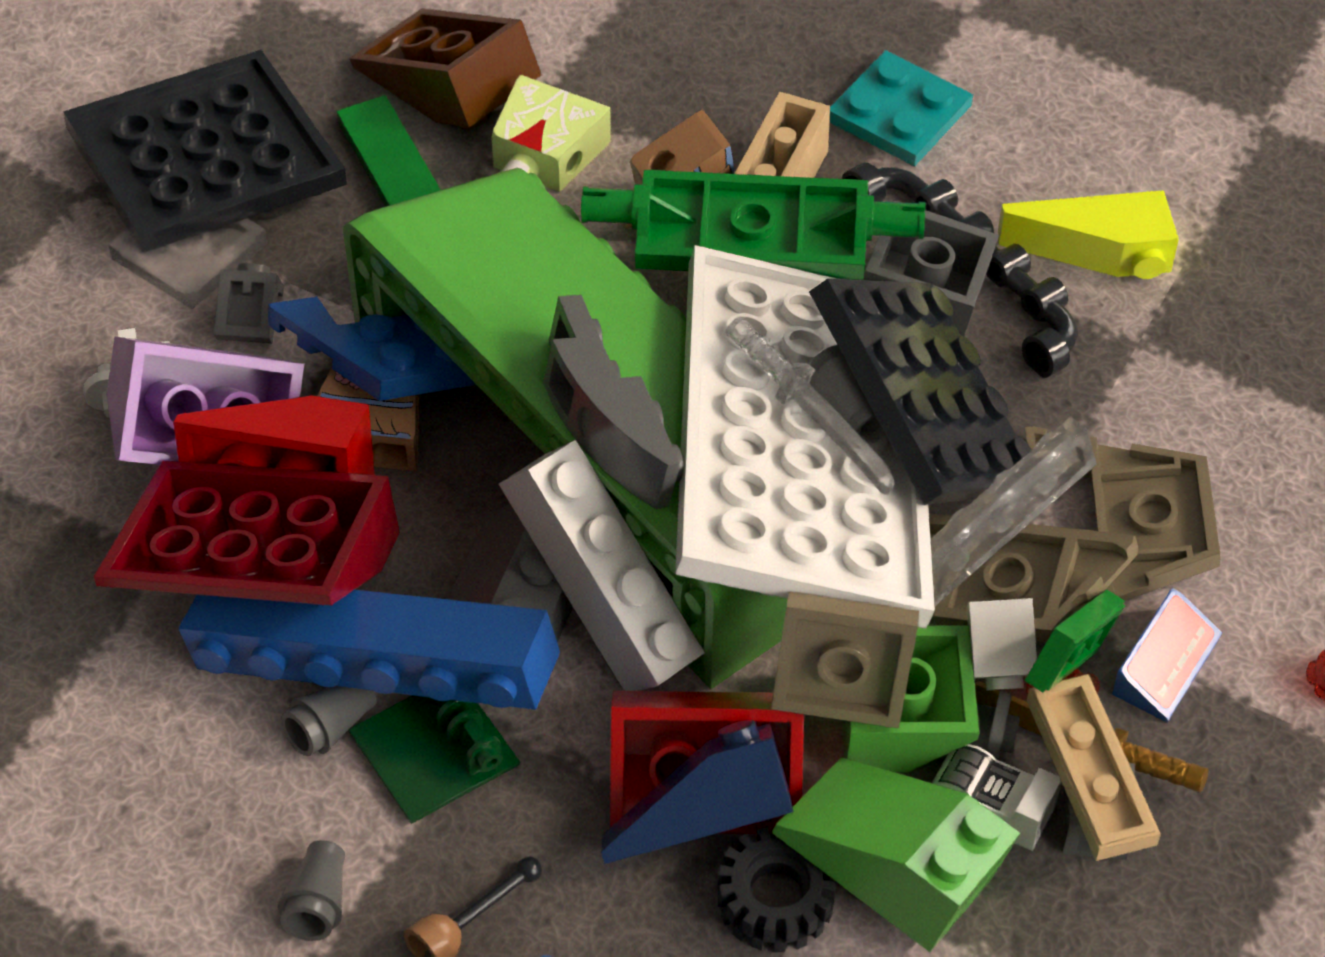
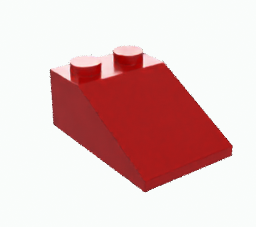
(280, 434)

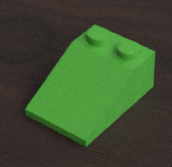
(899, 844)

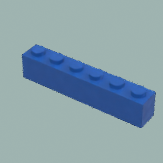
(380, 645)

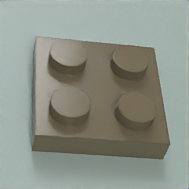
(844, 659)

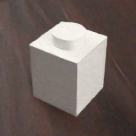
(1002, 641)

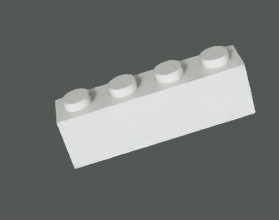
(601, 568)

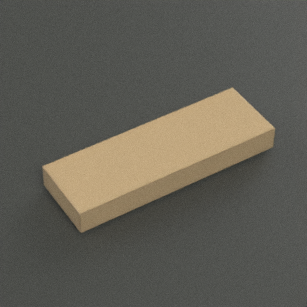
(1093, 768)

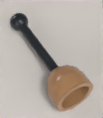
(443, 934)

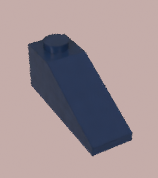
(714, 790)

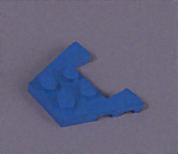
(377, 354)

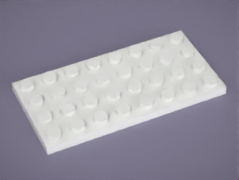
(761, 483)

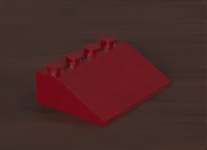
(254, 533)

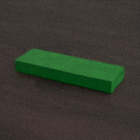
(386, 151)
(1075, 641)

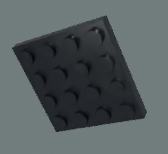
(203, 150)
(922, 384)

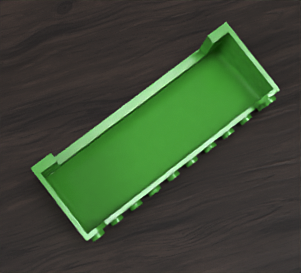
(484, 283)

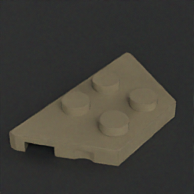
(1046, 563)

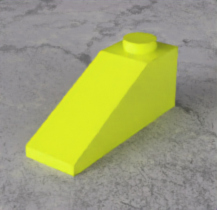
(1100, 233)

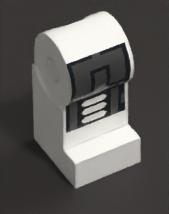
(1010, 793)

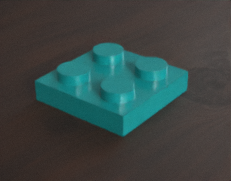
(900, 108)

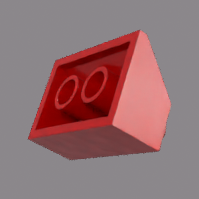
(664, 728)

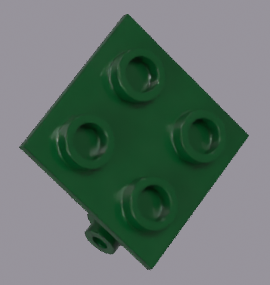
(432, 751)

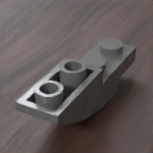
(608, 413)

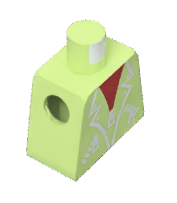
(549, 132)

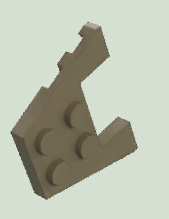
(1160, 500)

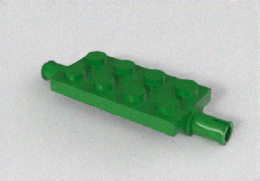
(772, 219)

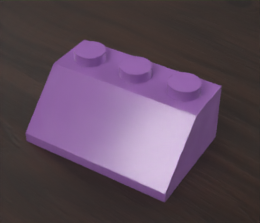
(159, 380)

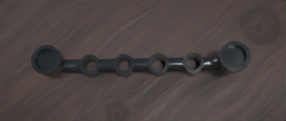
(1044, 350)

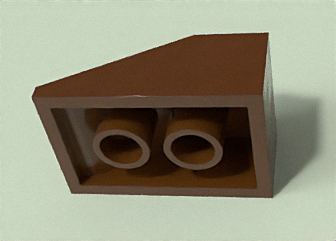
(450, 63)

